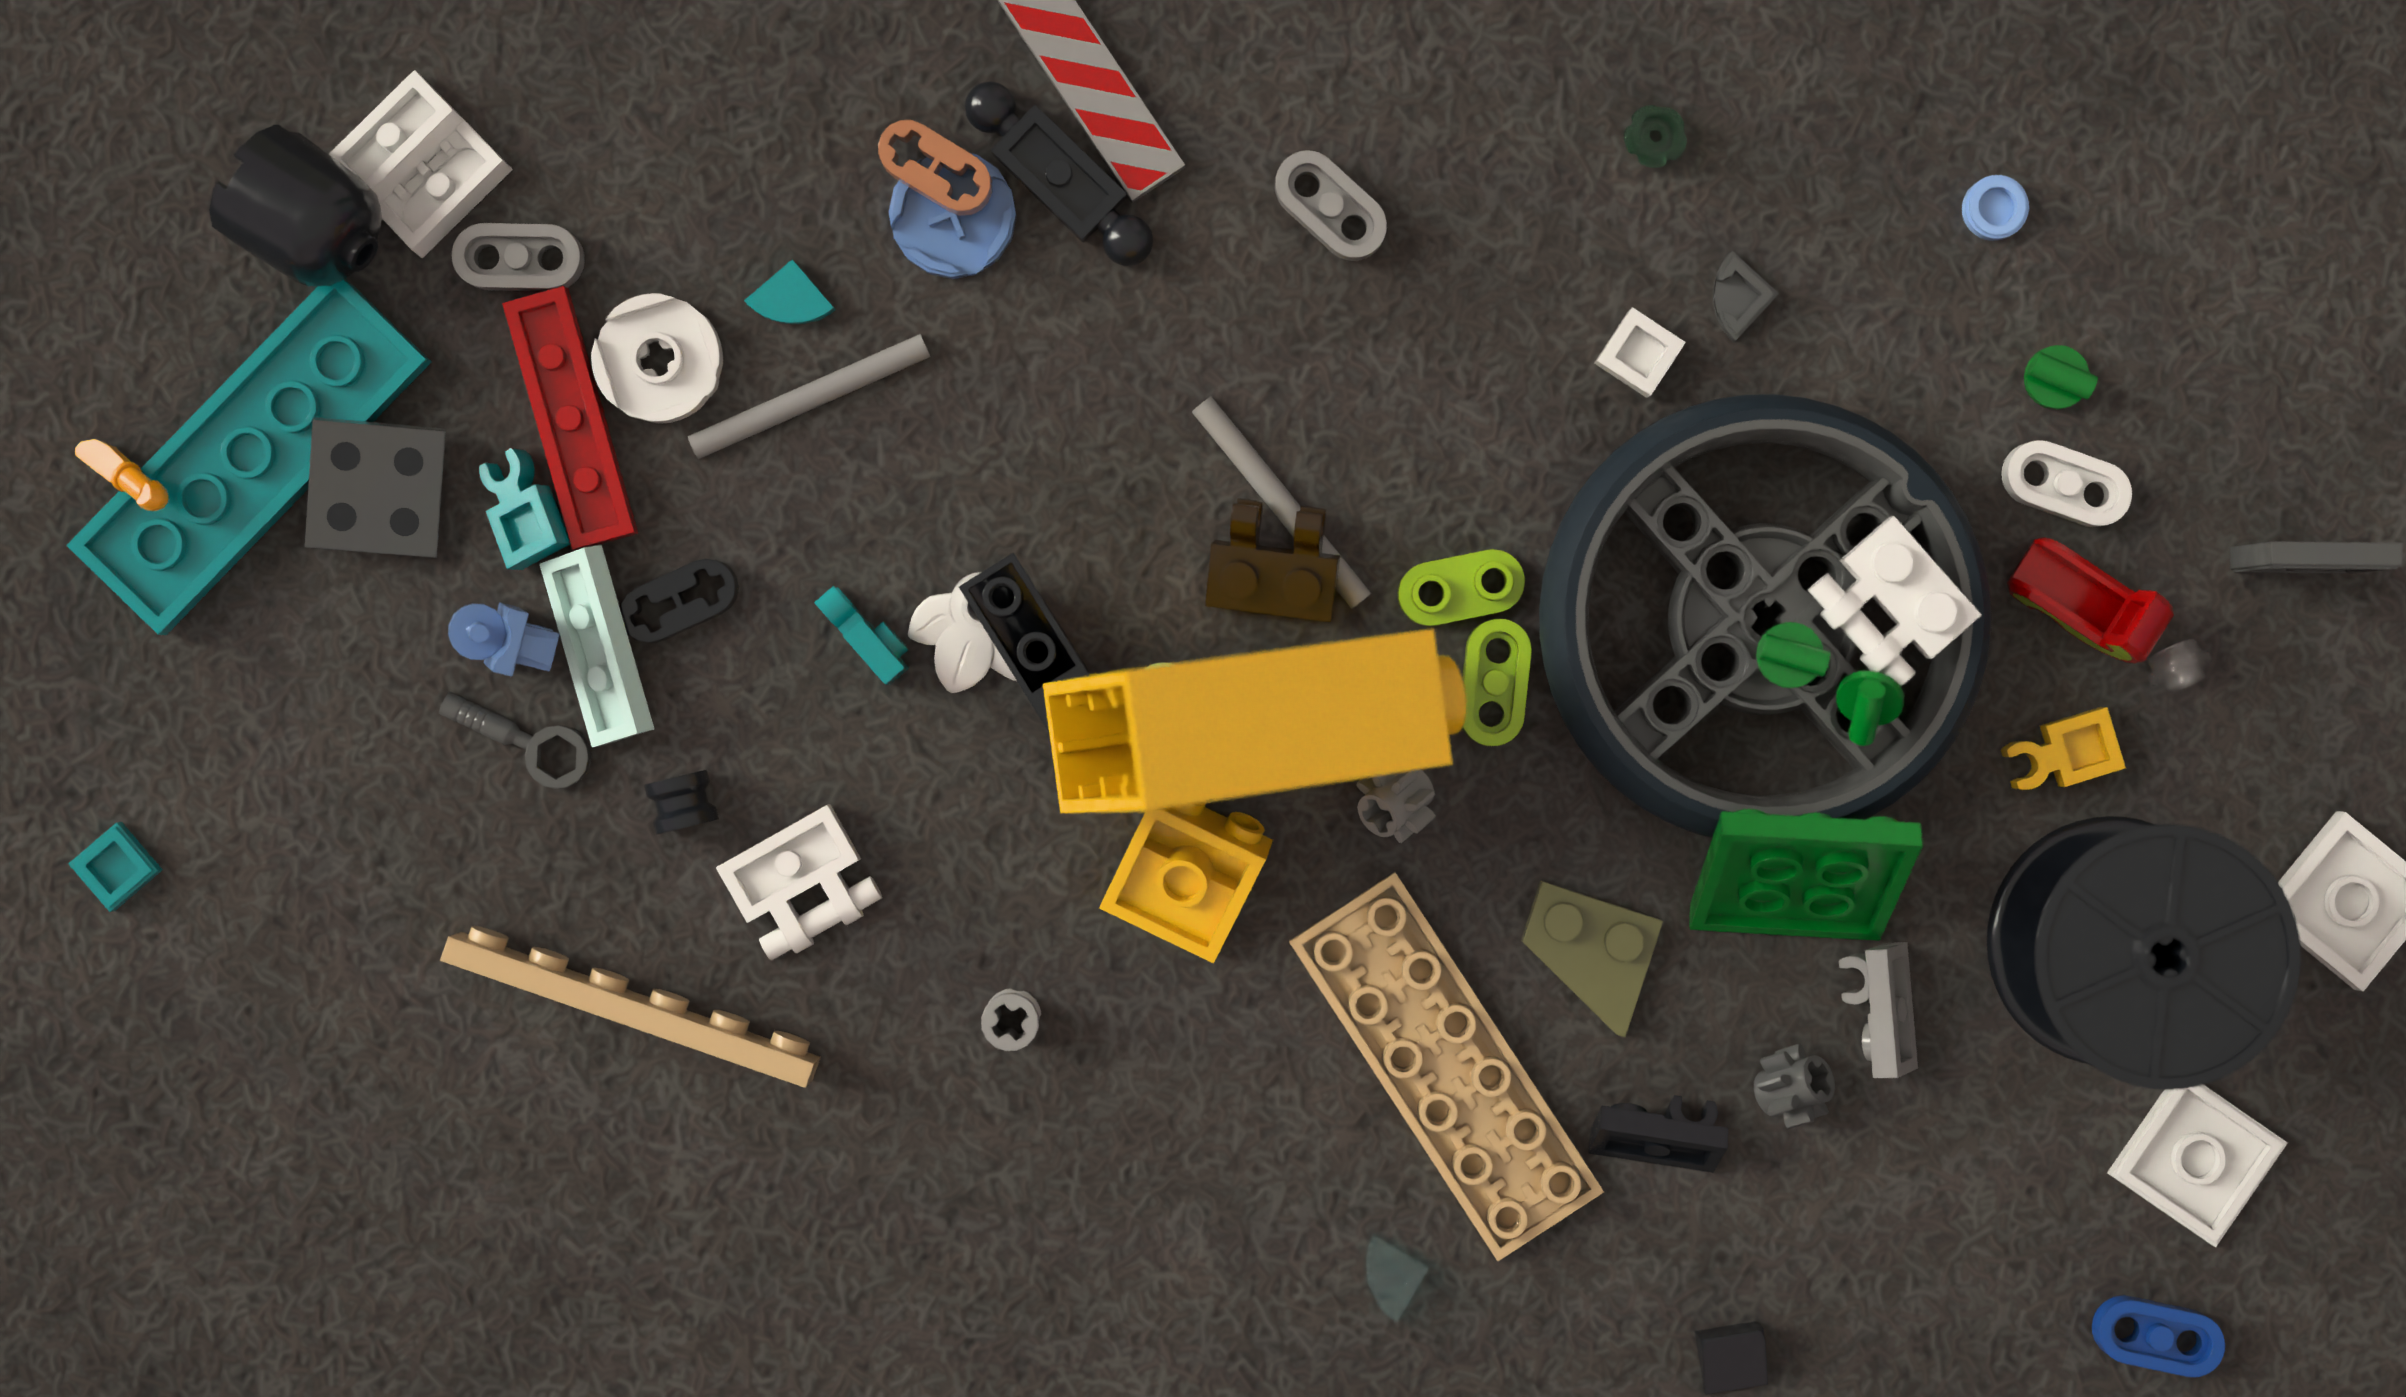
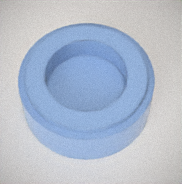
(1995, 207)

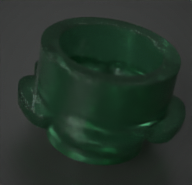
(1659, 119)

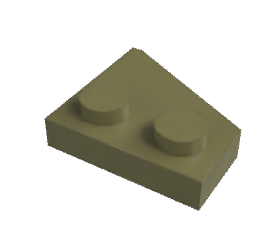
(1593, 949)

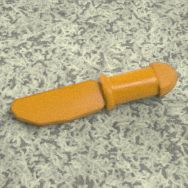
(123, 474)

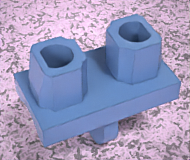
(501, 638)

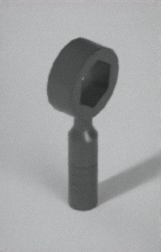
(507, 733)

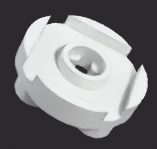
(625, 341)

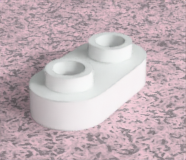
(2064, 483)

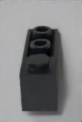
(1023, 629)

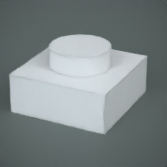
(1639, 352)

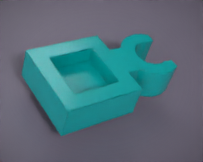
(527, 516)
(876, 646)

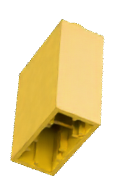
(1253, 723)

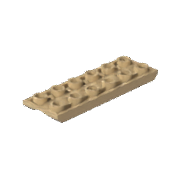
(1446, 1066)

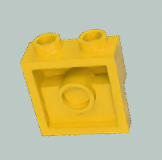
(1188, 875)

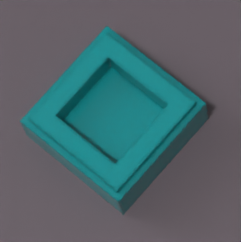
(115, 866)

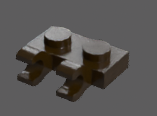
(1273, 579)

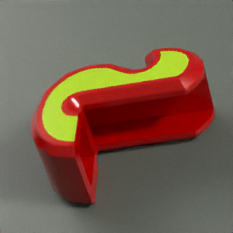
(2089, 601)

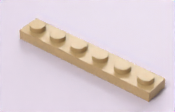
(606, 996)

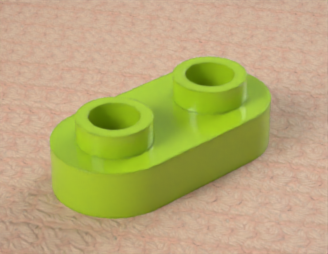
(1461, 587)
(1495, 682)

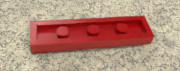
(570, 418)

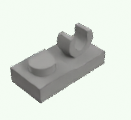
(1890, 1029)

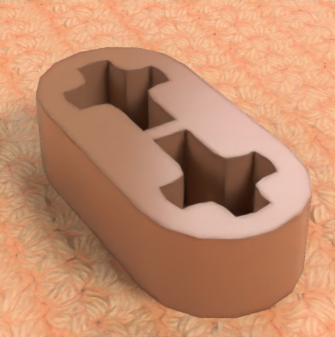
(944, 154)

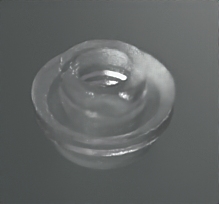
(2179, 666)

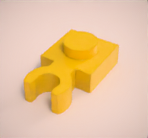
(2073, 749)

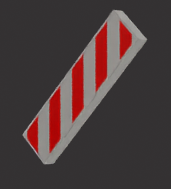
(1096, 92)

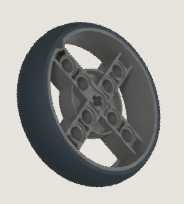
(1643, 484)

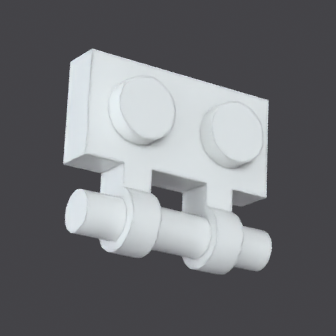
(1910, 591)
(789, 864)

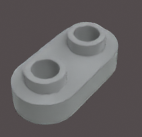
(1332, 204)
(519, 256)

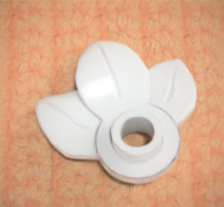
(961, 642)

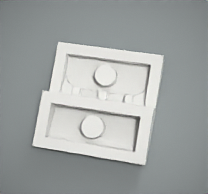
(421, 163)

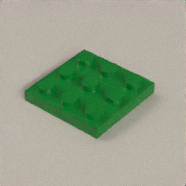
(1804, 875)

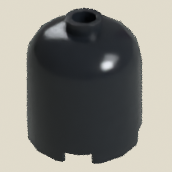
(298, 209)

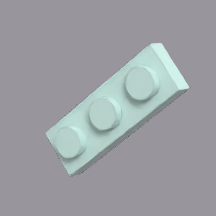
(596, 645)

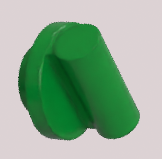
(2058, 377)
(1791, 655)
(1869, 702)

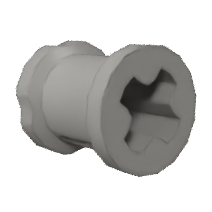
(1009, 1039)

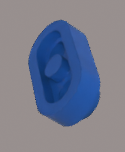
(2156, 1334)

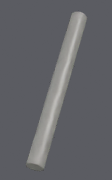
(809, 396)
(1270, 488)

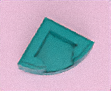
(790, 298)

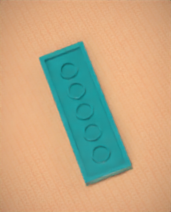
(247, 453)

